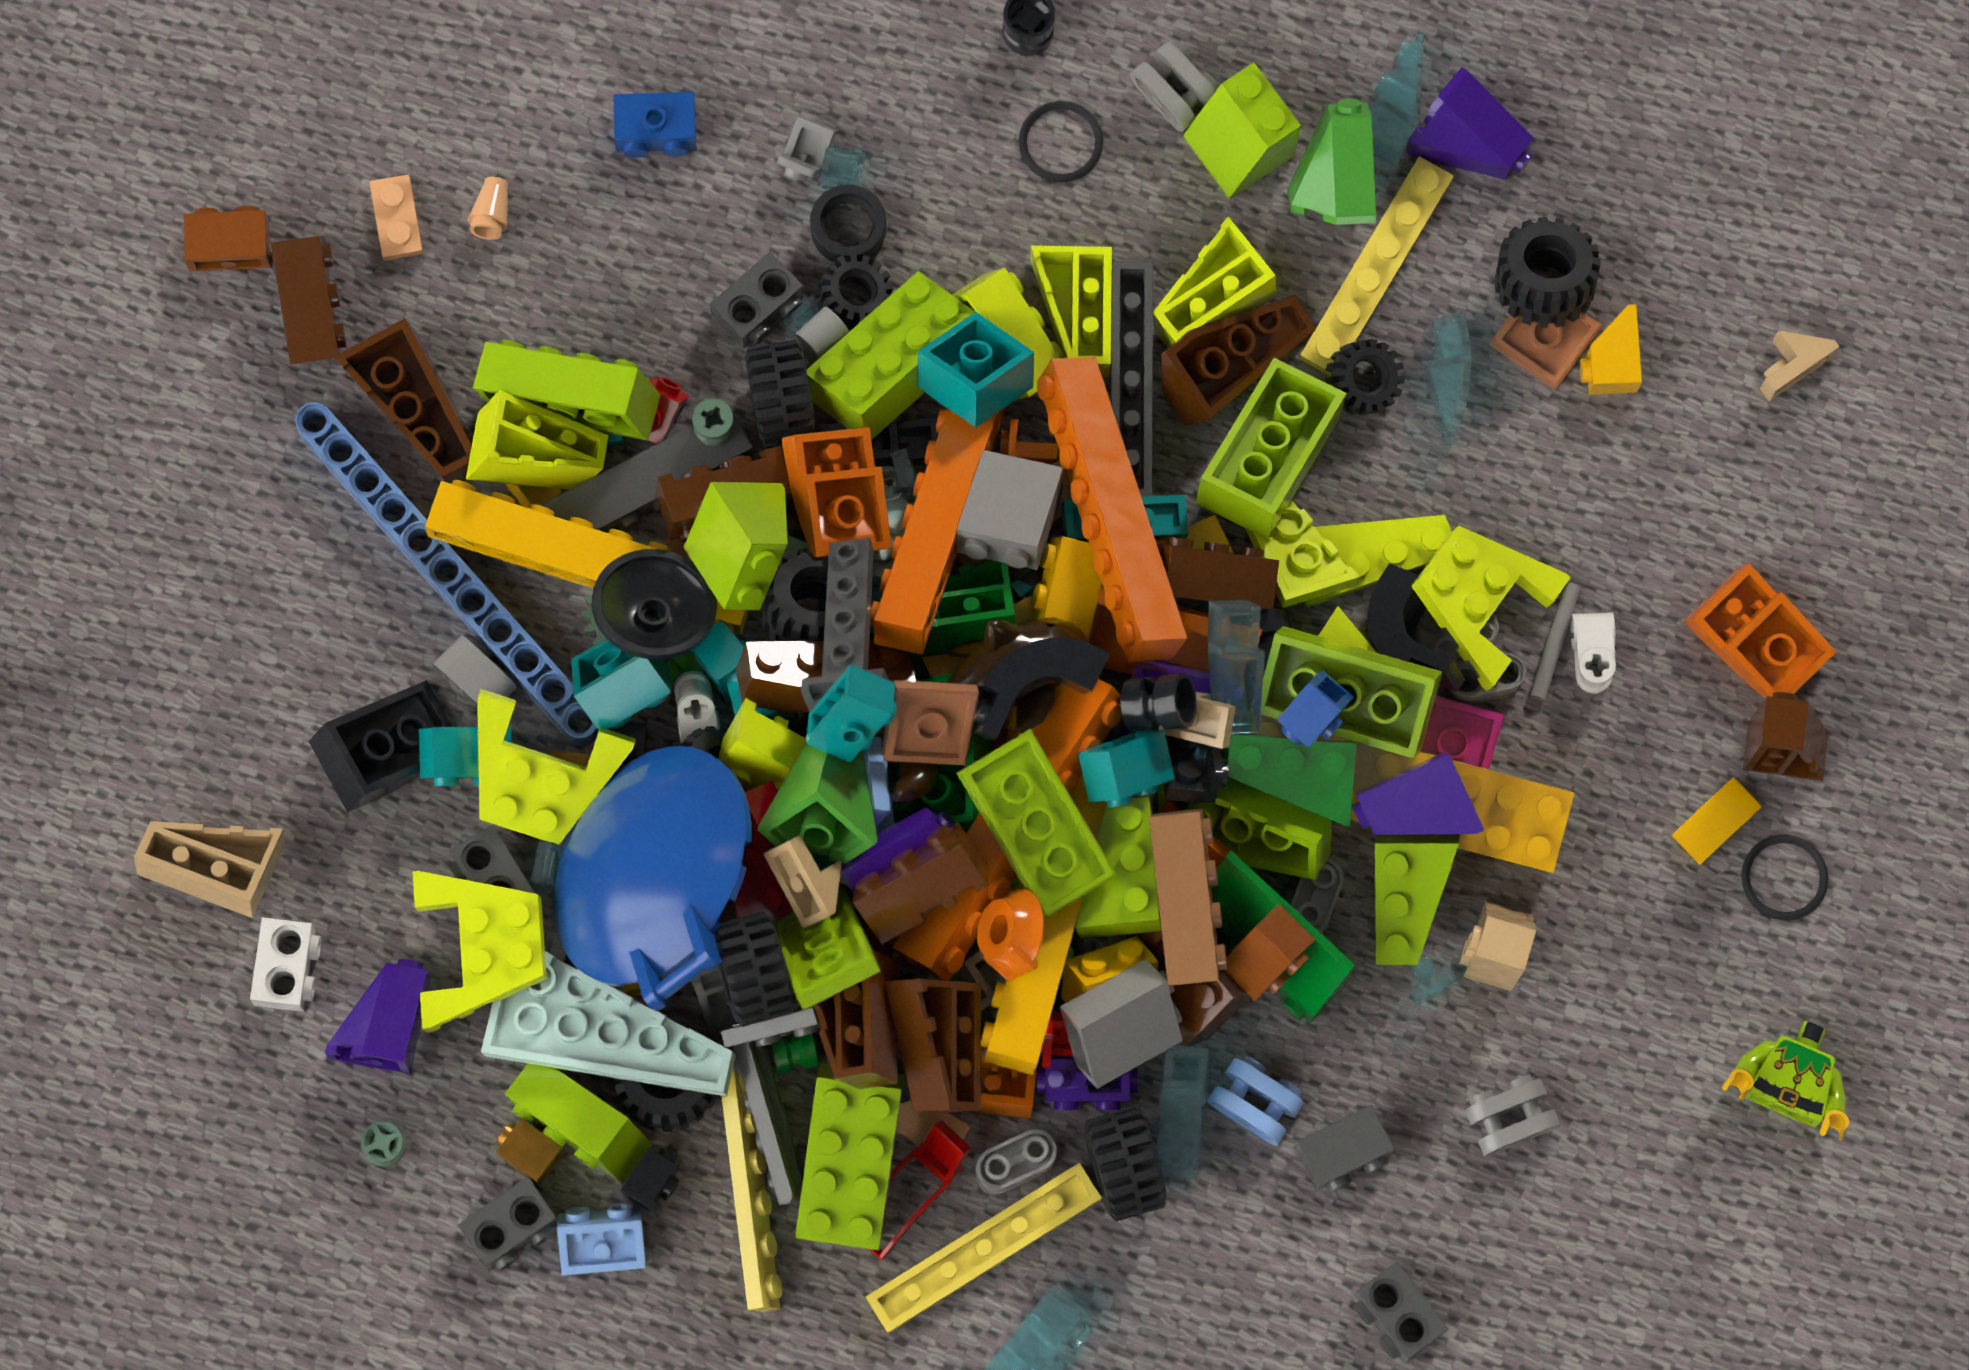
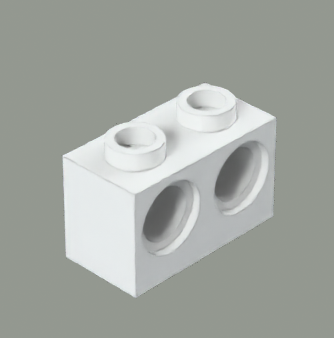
(273, 964)

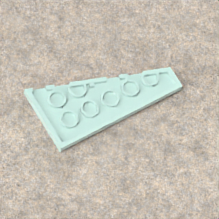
(603, 1032)

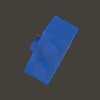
(655, 123)
(1315, 710)

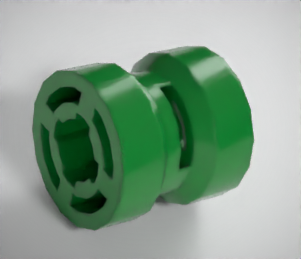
(794, 1050)

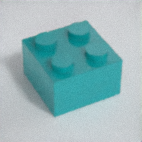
(975, 369)
(617, 684)

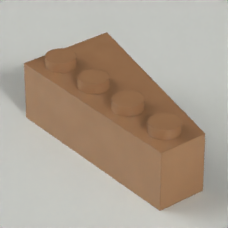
(1186, 897)

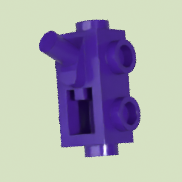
(1068, 1086)

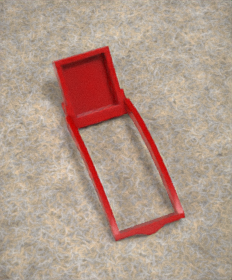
(942, 1155)

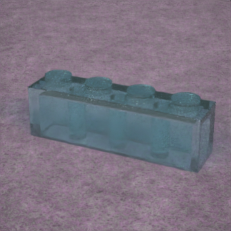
(1045, 1335)

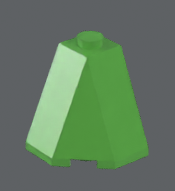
(1338, 167)
(825, 804)

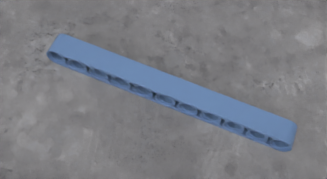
(435, 558)

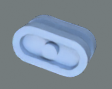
(1250, 1076)

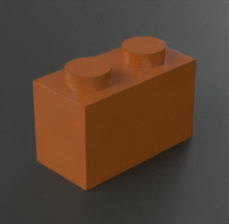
(226, 239)
(1268, 952)

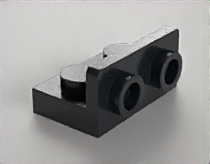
(1196, 771)

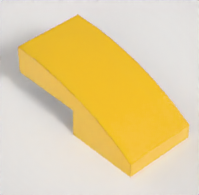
(1717, 820)

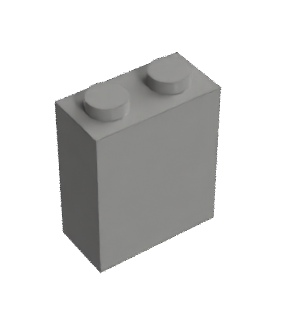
(1009, 510)
(1122, 1023)

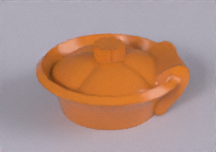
(1012, 933)

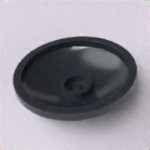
(659, 587)

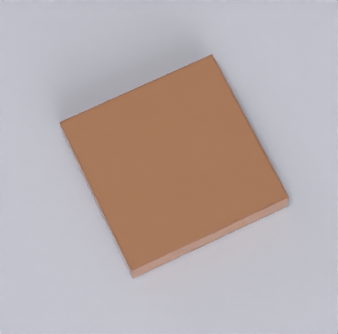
(1545, 351)
(931, 723)

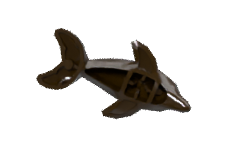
(1032, 702)

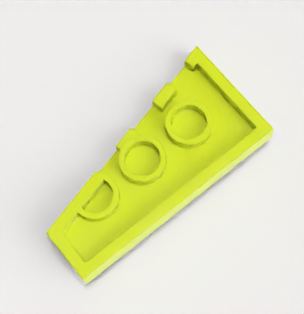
(1375, 544)
(1307, 561)

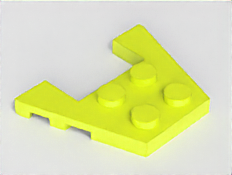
(1467, 585)
(533, 789)
(497, 941)

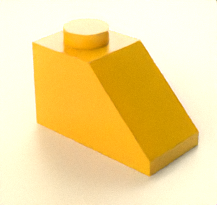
(1614, 357)

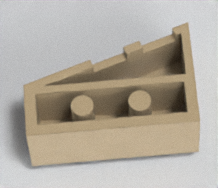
(211, 863)
(1499, 946)

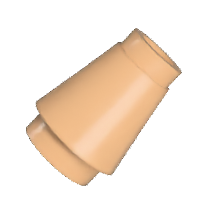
(489, 212)

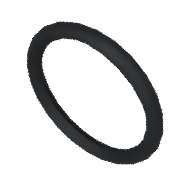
(1064, 106)
(1793, 915)

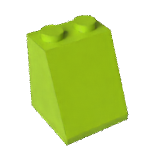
(1243, 131)
(739, 541)

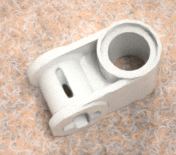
(1593, 645)
(694, 703)

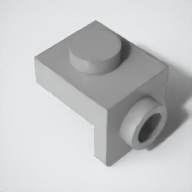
(806, 149)

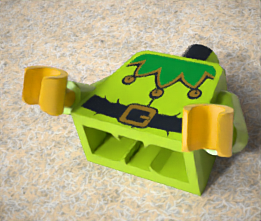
(1794, 1080)

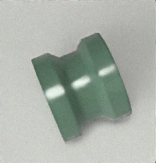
(714, 430)
(379, 1137)

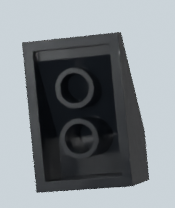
(377, 745)

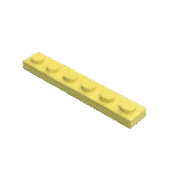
(1378, 263)
(751, 1202)
(983, 1248)

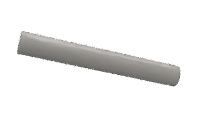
(1555, 641)

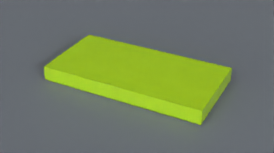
(1036, 823)
(827, 953)

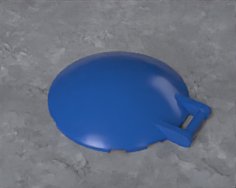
(653, 872)

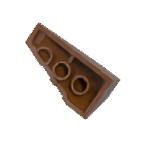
(1226, 356)

